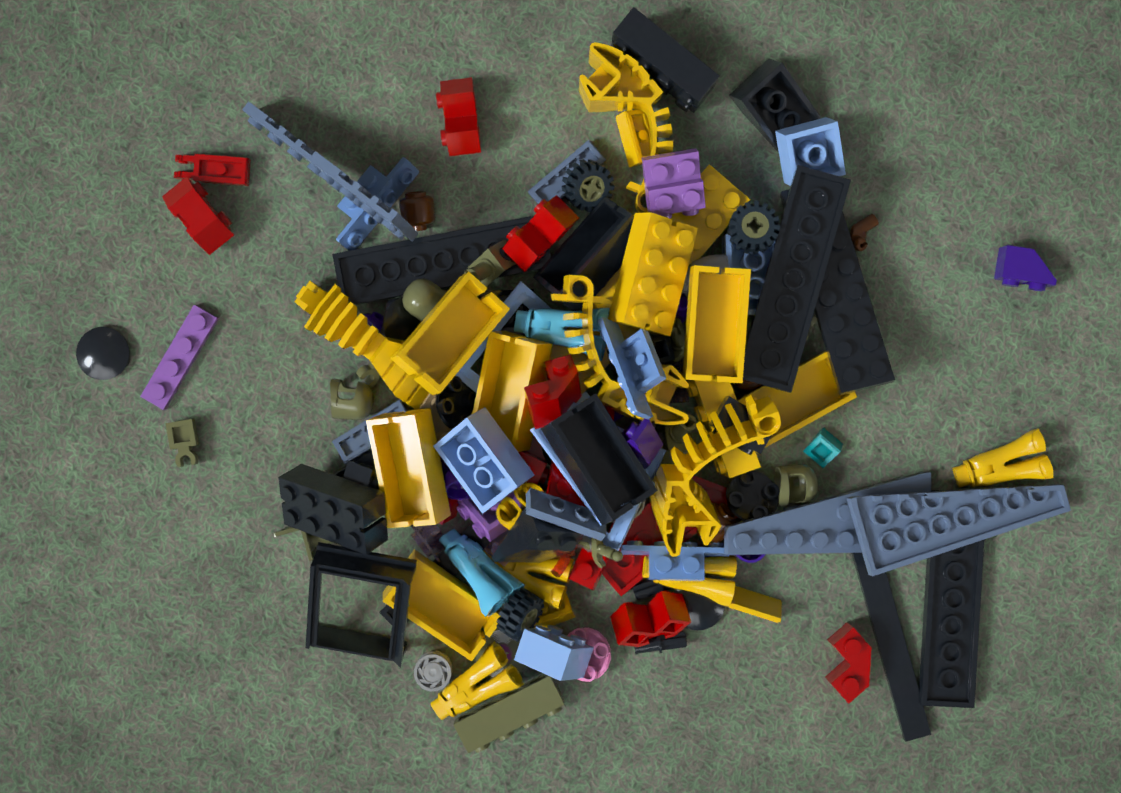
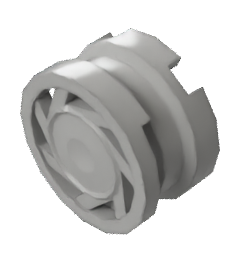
(433, 671)

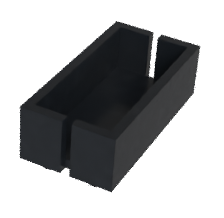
(665, 60)
(590, 251)
(599, 459)
(333, 508)

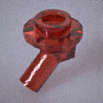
(562, 563)

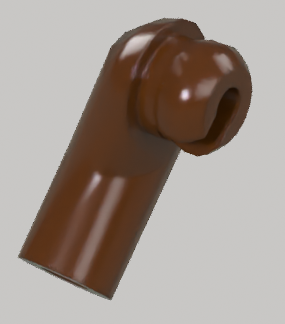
(859, 231)

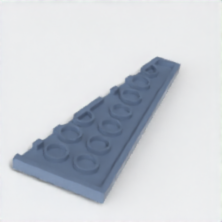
(332, 175)
(920, 525)
(812, 527)

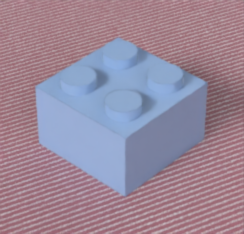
(811, 146)
(554, 652)

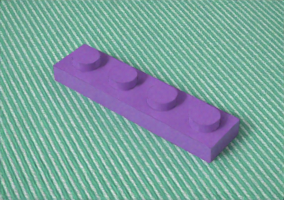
(179, 357)

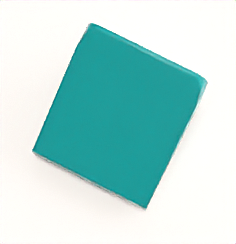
(823, 448)

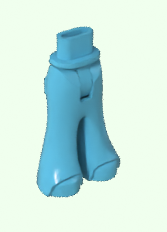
(549, 327)
(486, 578)

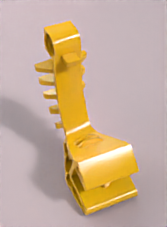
(626, 86)
(339, 320)
(611, 392)
(684, 502)

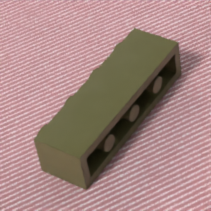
(509, 712)

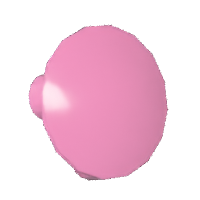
(600, 655)

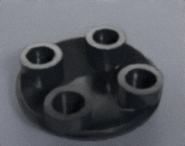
(398, 321)
(102, 353)
(455, 402)
(752, 495)
(702, 610)

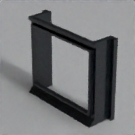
(371, 568)

